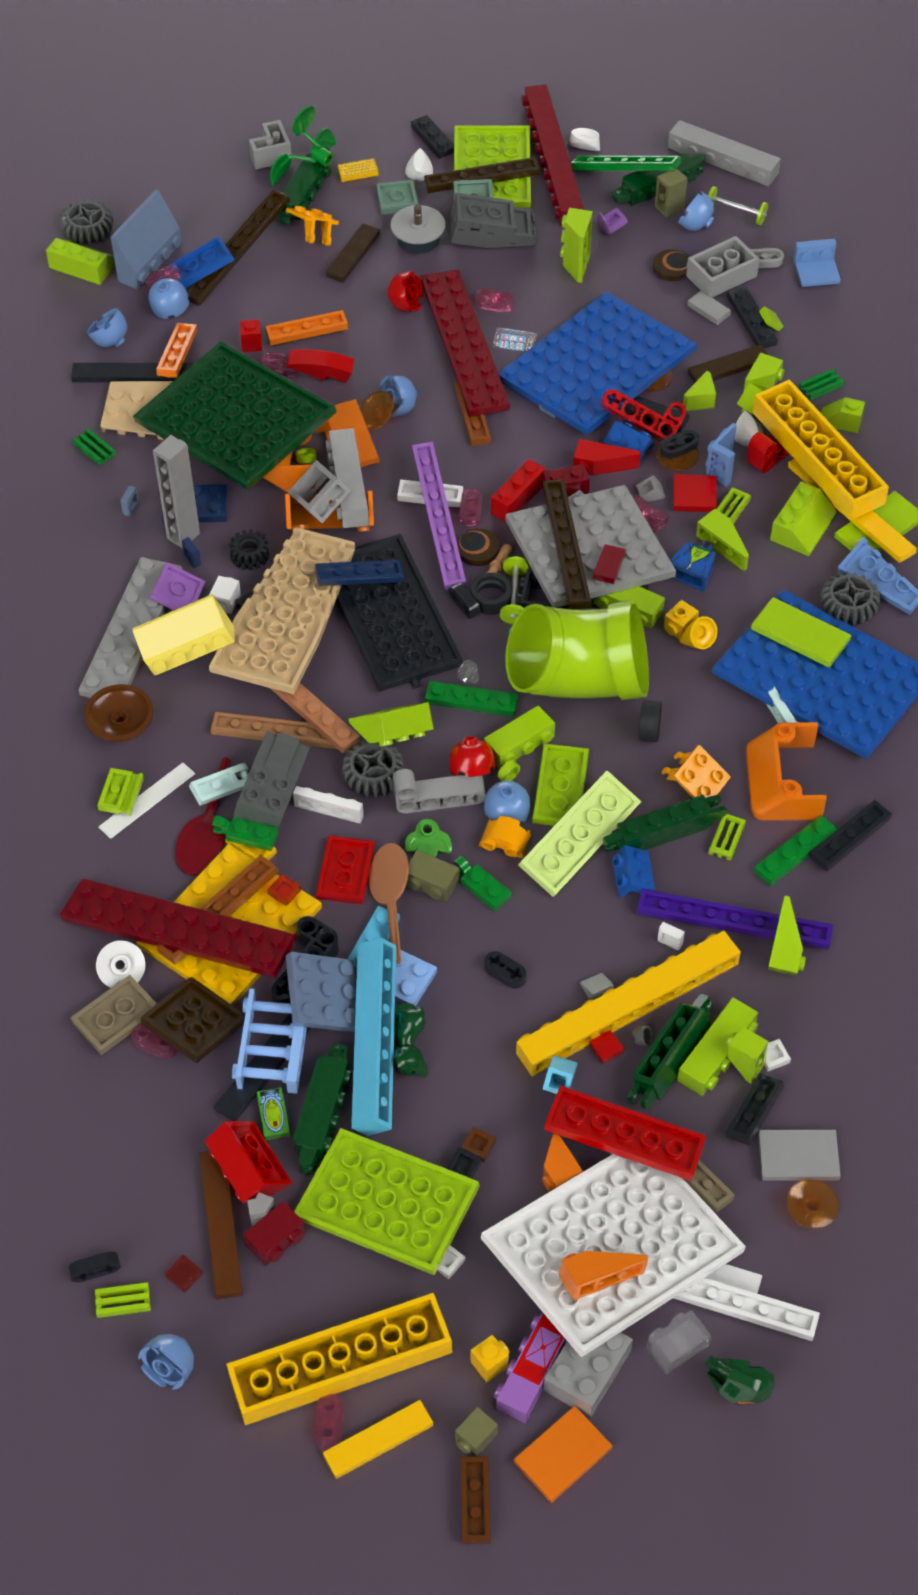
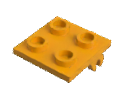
(310, 218)
(698, 773)

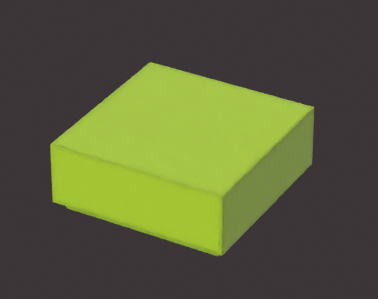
(771, 319)

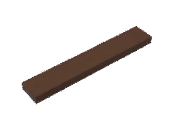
(220, 1229)

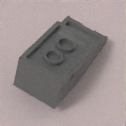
(490, 222)
(271, 779)

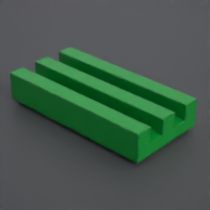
(818, 382)
(96, 444)

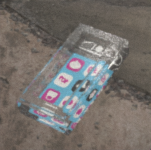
(514, 339)

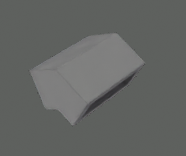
(260, 1207)

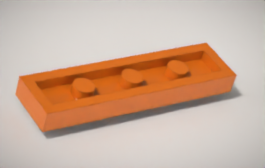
(306, 327)
(176, 350)

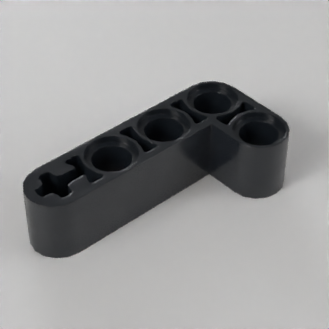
(314, 945)

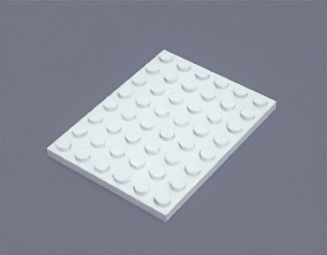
(613, 1210)

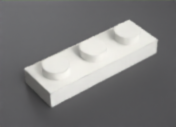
(411, 492)
(328, 804)

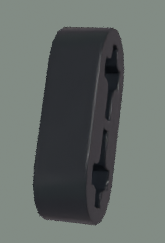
(464, 600)
(504, 970)
(94, 1266)

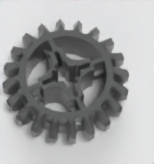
(86, 221)
(850, 598)
(370, 761)

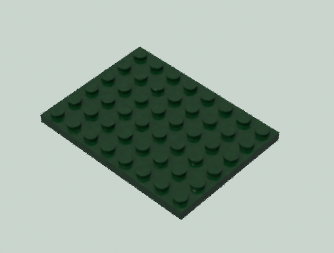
(235, 414)

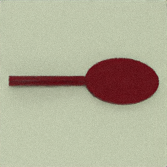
(197, 842)

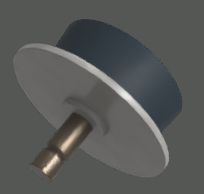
(418, 228)

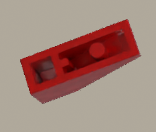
(605, 458)

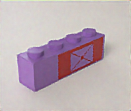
(527, 1374)

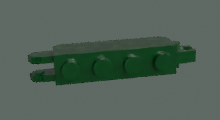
(642, 184)
(304, 187)
(666, 824)
(670, 1051)
(321, 1107)

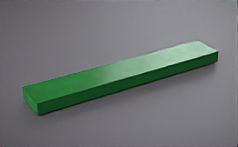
(625, 163)

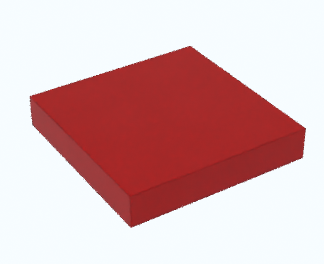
(694, 493)

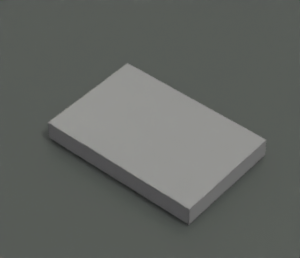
(799, 1155)

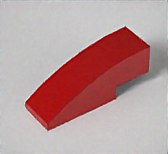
(321, 364)

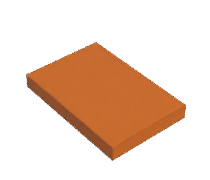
(563, 1454)

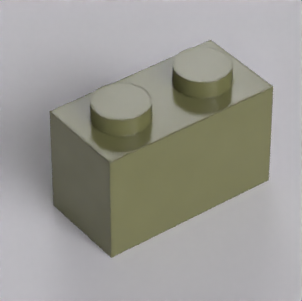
(671, 192)
(432, 876)

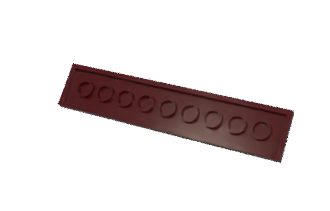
(464, 343)
(178, 927)

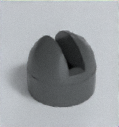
(643, 1035)

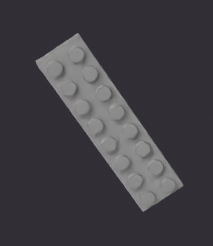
(118, 652)

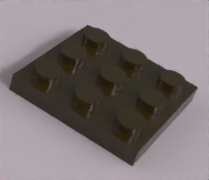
(193, 1019)

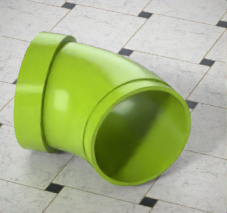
(579, 652)

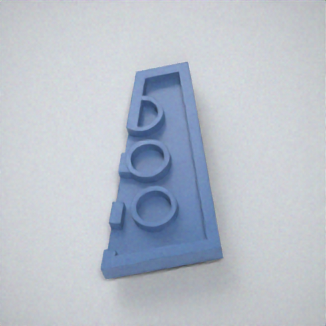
(892, 586)

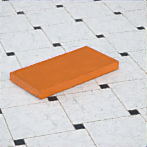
(349, 417)

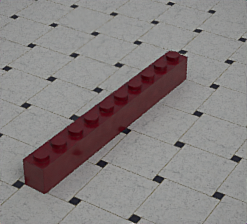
(552, 150)

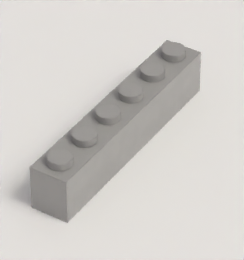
(724, 153)
(347, 469)
(176, 490)

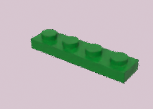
(471, 698)
(794, 851)

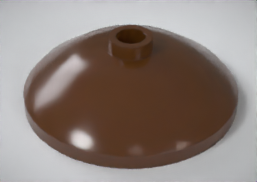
(118, 704)

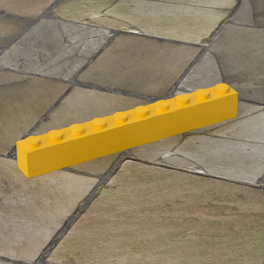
(628, 1002)

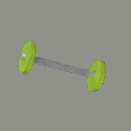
(761, 213)
(515, 567)

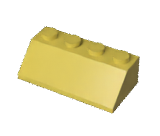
(184, 634)

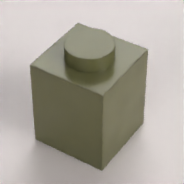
(475, 1432)

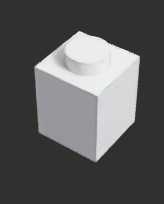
(226, 591)

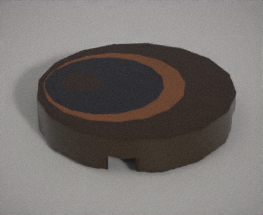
(671, 264)
(478, 547)

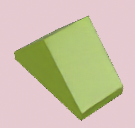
(701, 394)

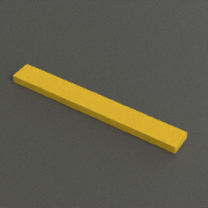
(870, 524)

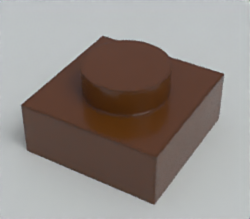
(479, 1143)

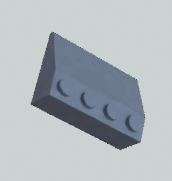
(145, 241)

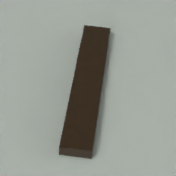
(496, 172)

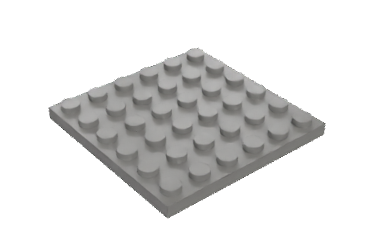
(598, 519)

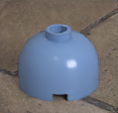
(698, 213)
(168, 298)
(109, 330)
(402, 392)
(507, 800)
(167, 1360)

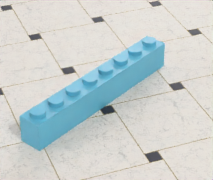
(374, 1037)

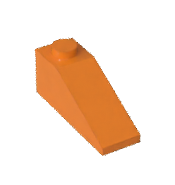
(595, 1271)

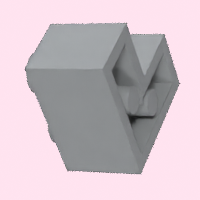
(269, 147)

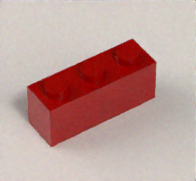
(517, 490)

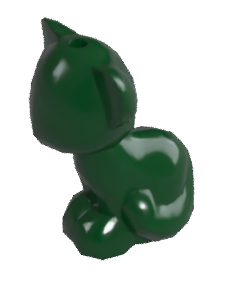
(408, 1023)

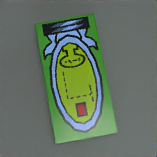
(273, 1113)

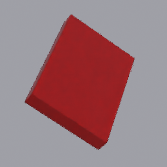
(345, 870)

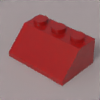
(247, 1160)

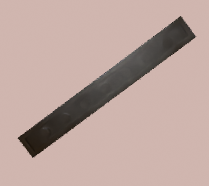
(240, 243)
(566, 544)

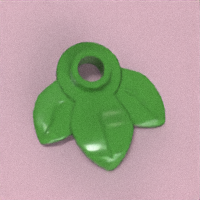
(430, 842)

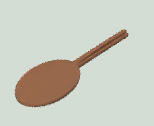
(387, 882)

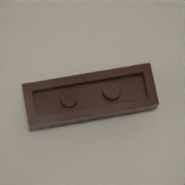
(475, 1500)

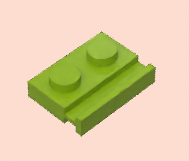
(120, 791)

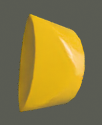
(700, 633)

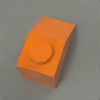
(559, 1164)

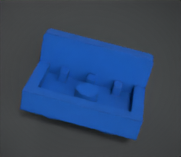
(625, 436)
(632, 870)

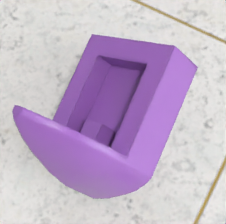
(611, 221)

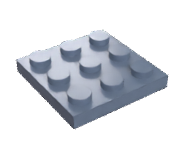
(322, 991)

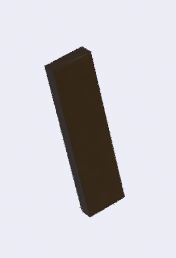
(352, 253)
(727, 364)

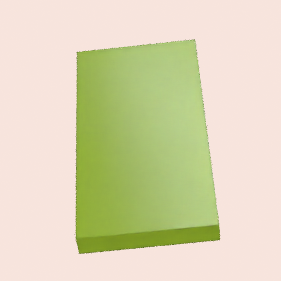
(896, 512)
(801, 632)
(559, 782)

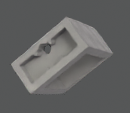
(333, 490)

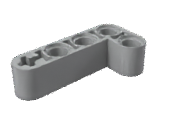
(436, 793)

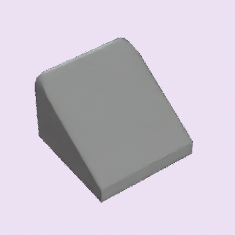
(650, 489)
(596, 986)

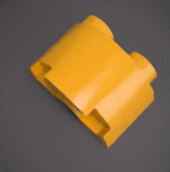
(506, 835)

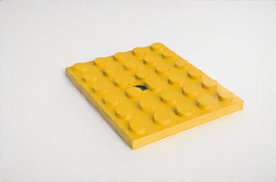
(260, 909)

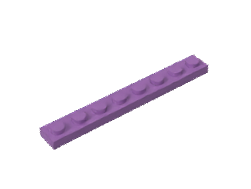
(438, 515)

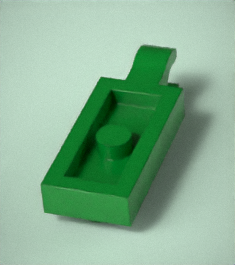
(247, 832)
(482, 884)

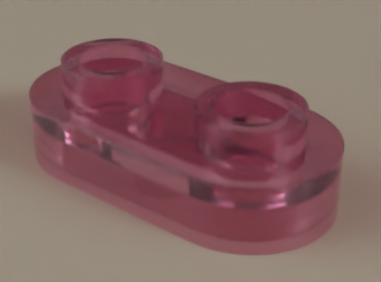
(167, 272)
(494, 300)
(278, 363)
(471, 507)
(152, 1043)
(328, 1421)

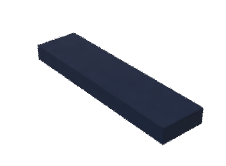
(359, 572)

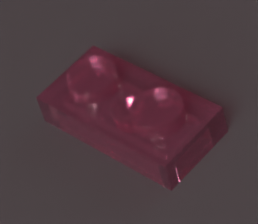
(653, 515)

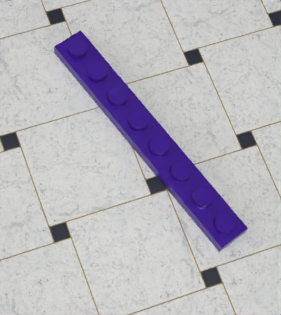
(728, 917)

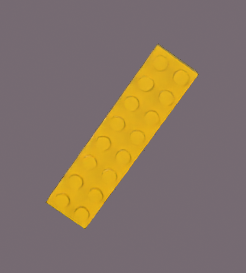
(820, 450)
(339, 1358)

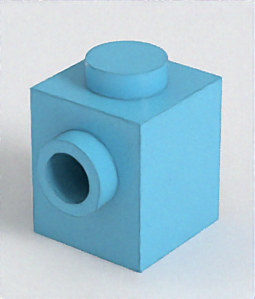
(559, 1073)

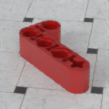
(640, 410)
(765, 452)

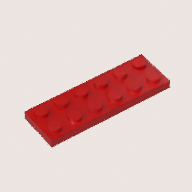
(625, 1133)

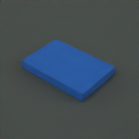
(203, 261)

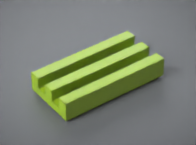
(746, 498)
(721, 851)
(122, 1290)

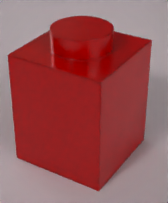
(250, 335)

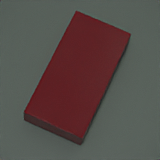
(609, 564)

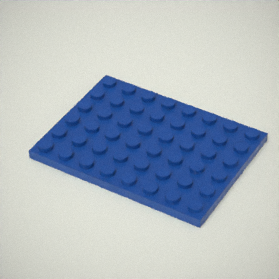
(592, 353)
(851, 701)

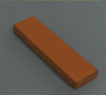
(475, 425)

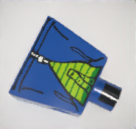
(694, 564)

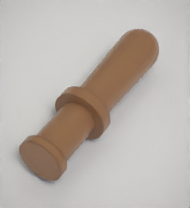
(496, 565)

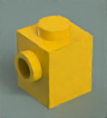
(679, 618)
(490, 1358)

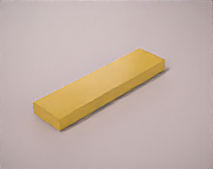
(378, 1439)

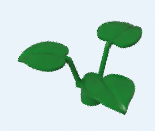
(319, 154)

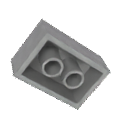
(722, 267)
(587, 1378)

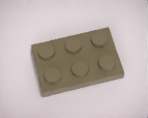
(113, 1014)

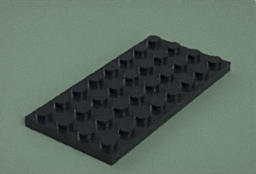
(397, 621)

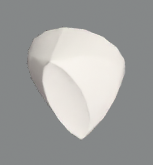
(584, 139)
(419, 166)
(746, 428)

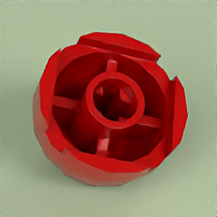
(405, 291)
(472, 757)

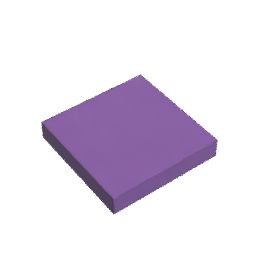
(176, 587)

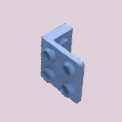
(816, 262)
(721, 456)

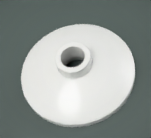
(120, 950)

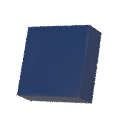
(191, 552)

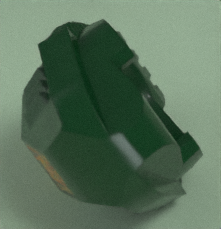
(739, 1381)

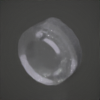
(467, 671)

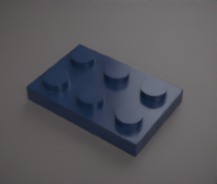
(210, 502)

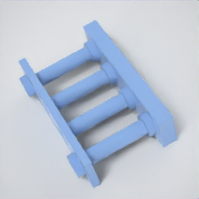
(292, 1053)

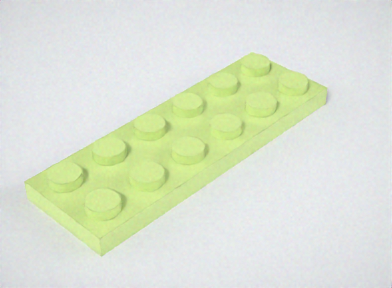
(579, 833)

